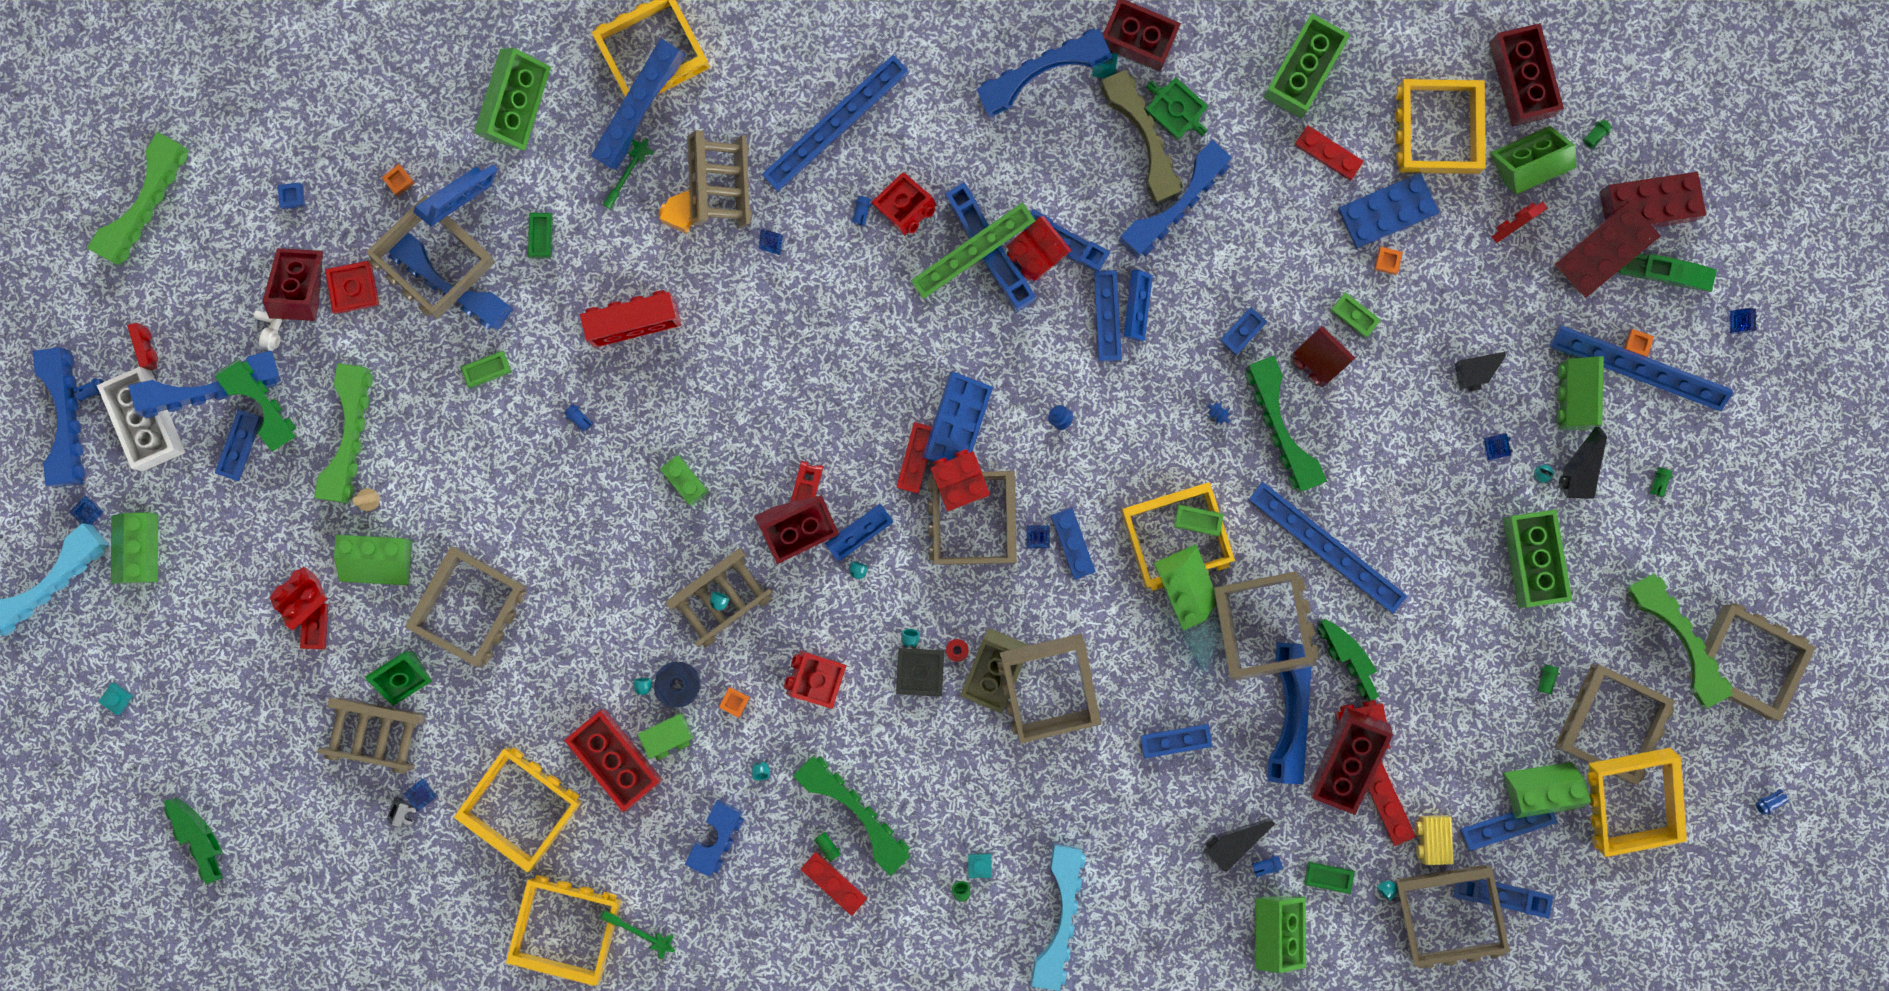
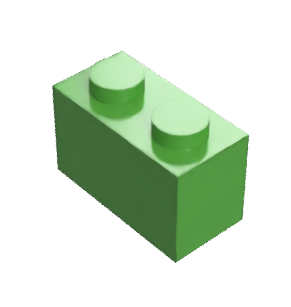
(684, 480)
(666, 736)

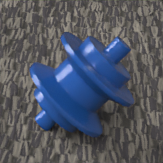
(1218, 413)
(1060, 417)

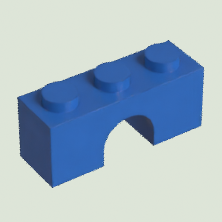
(707, 857)

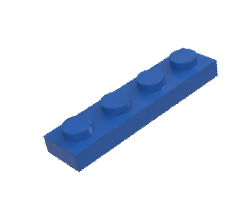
(1107, 316)
(1503, 828)

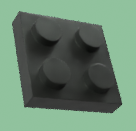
(920, 672)

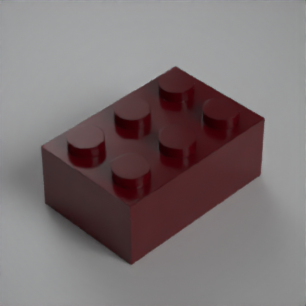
(1140, 34)

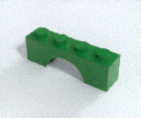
(238, 379)

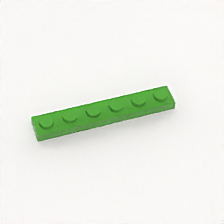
(973, 250)

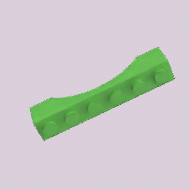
(163, 160)
(336, 480)
(1706, 681)

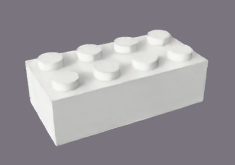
(144, 440)

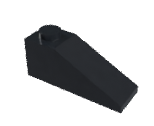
(1583, 469)
(1233, 844)

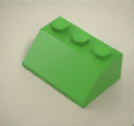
(1534, 159)
(1580, 393)
(134, 548)
(373, 559)
(1187, 586)
(1546, 790)
(1280, 933)

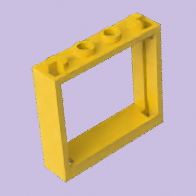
(641, 12)
(1477, 127)
(1203, 489)
(1674, 803)
(493, 837)
(552, 967)

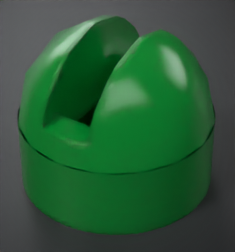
(961, 891)

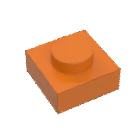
(398, 180)
(1388, 260)
(1638, 342)
(734, 702)

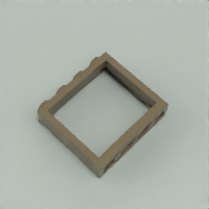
(398, 231)
(934, 529)
(434, 590)
(1229, 636)
(1794, 675)
(1582, 705)
(1059, 724)
(1451, 956)

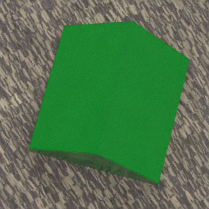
(399, 677)

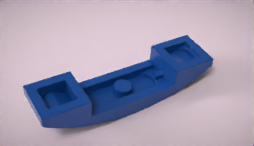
(1083, 252)
(1510, 897)

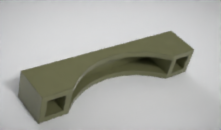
(1122, 96)

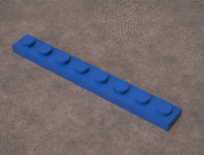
(835, 123)
(1642, 368)
(1327, 548)

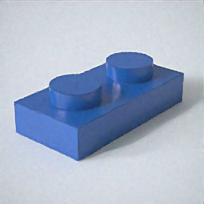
(1243, 331)

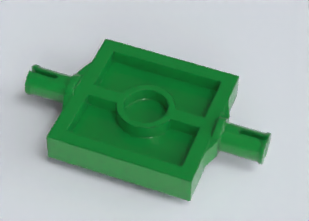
(1176, 108)

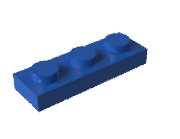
(1138, 305)
(238, 445)
(859, 532)
(1073, 543)
(1176, 741)

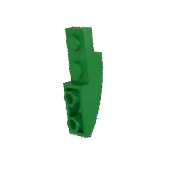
(1671, 272)
(1345, 648)
(192, 829)

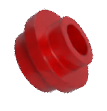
(957, 642)

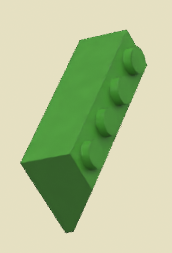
(512, 99)

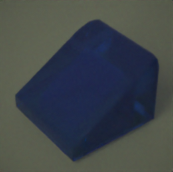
(771, 241)

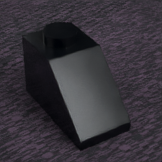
(1477, 371)

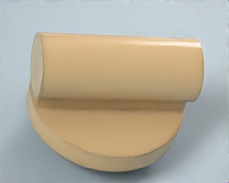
(367, 499)

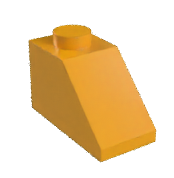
(677, 212)

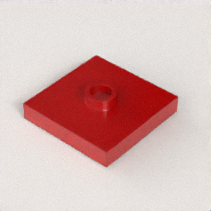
(352, 287)

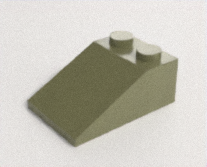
(984, 679)

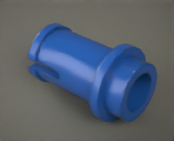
(861, 210)
(88, 390)
(578, 418)
(1771, 802)
(1267, 866)

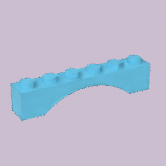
(77, 551)
(1049, 965)

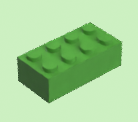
(1306, 66)
(1537, 559)

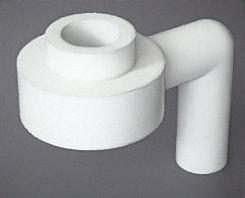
(269, 337)

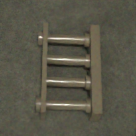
(700, 189)
(699, 589)
(364, 712)

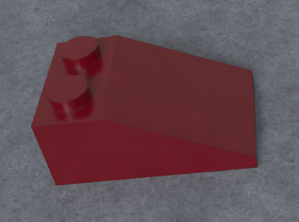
(294, 285)
(1321, 357)
(796, 527)

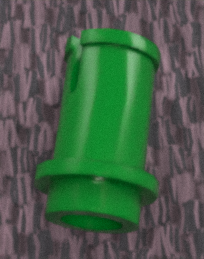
(1597, 133)
(1661, 481)
(1548, 679)
(827, 847)

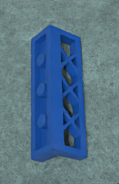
(455, 195)

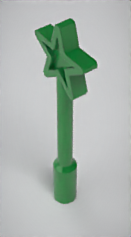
(637, 153)
(659, 943)

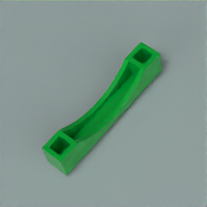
(1266, 381)
(886, 848)

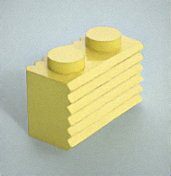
(1434, 840)

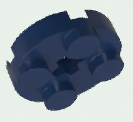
(664, 681)

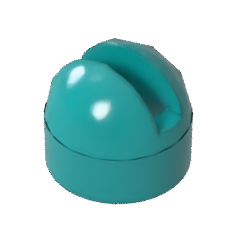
(1541, 477)
(858, 570)
(719, 601)
(910, 637)
(642, 685)
(760, 771)
(1387, 889)

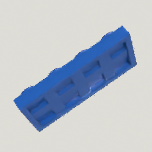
(1388, 210)
(957, 417)

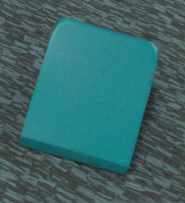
(1106, 68)

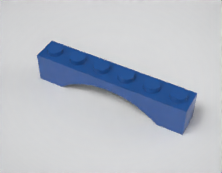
(654, 75)
(1001, 93)
(1145, 232)
(998, 263)
(483, 304)
(153, 397)
(64, 461)
(1288, 759)

